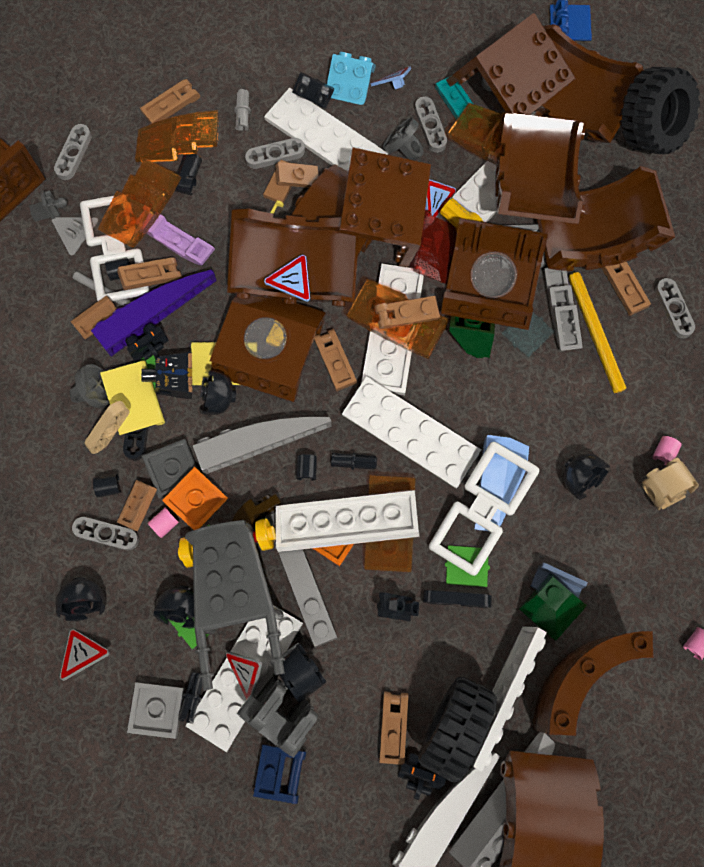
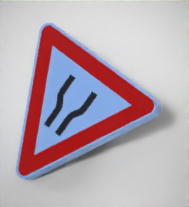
(396, 78)
(438, 196)
(292, 279)

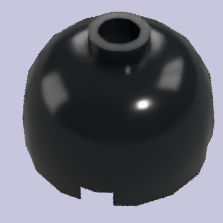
(216, 393)
(584, 471)
(75, 598)
(177, 606)

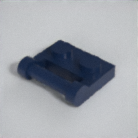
(271, 773)

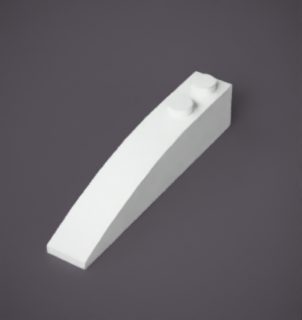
(443, 820)

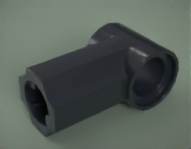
(188, 171)

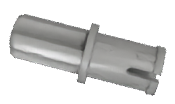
(242, 109)

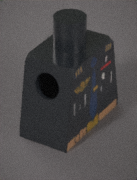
(171, 375)

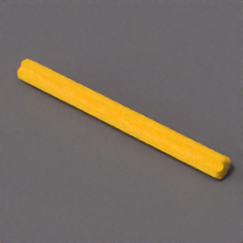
(597, 333)

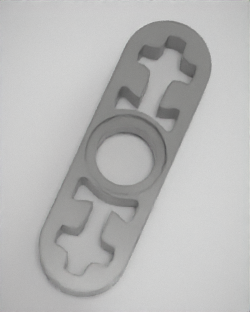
(432, 116)
(72, 143)
(268, 148)
(678, 300)
(101, 525)

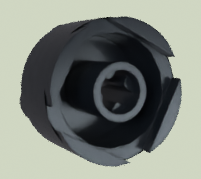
(301, 673)

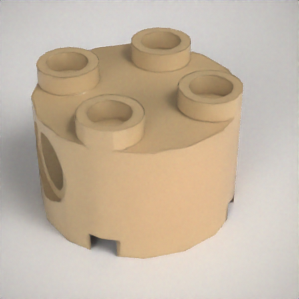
(669, 484)

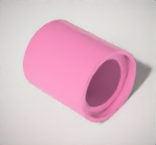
(667, 449)
(162, 523)
(696, 643)

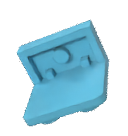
(350, 77)

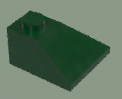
(473, 336)
(552, 607)

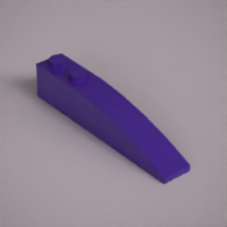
(149, 309)

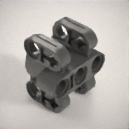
(285, 732)

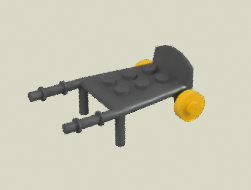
(230, 584)

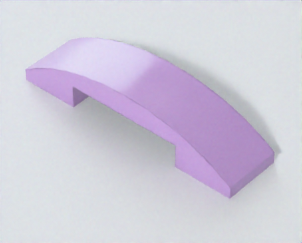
(180, 242)

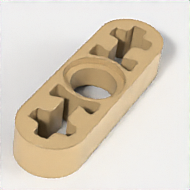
(107, 427)

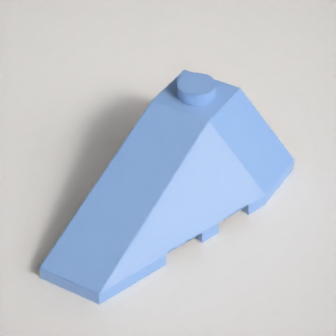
(502, 476)

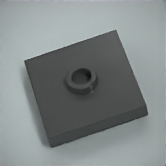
(169, 466)

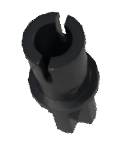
(353, 461)
(191, 698)

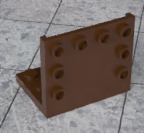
(520, 68)
(17, 176)
(386, 201)

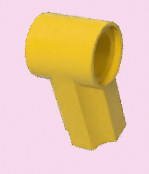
(454, 211)

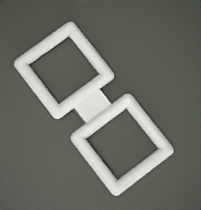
(112, 250)
(483, 508)

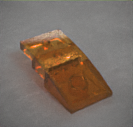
(478, 131)
(177, 136)
(139, 203)
(417, 338)
(396, 553)

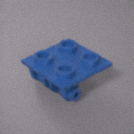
(572, 19)

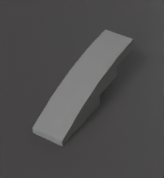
(562, 310)

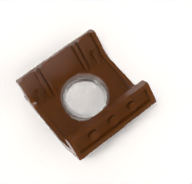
(485, 288)
(266, 344)

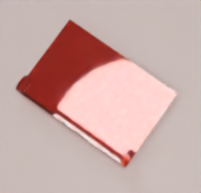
(436, 249)

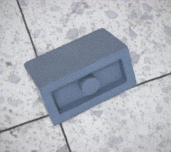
(571, 582)

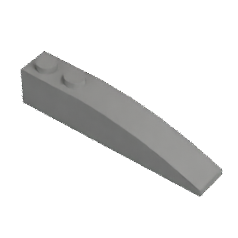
(251, 440)
(306, 593)
(484, 836)

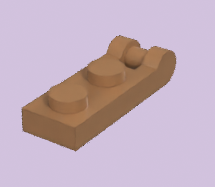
(170, 102)
(148, 273)
(627, 288)
(407, 312)
(335, 360)
(393, 729)

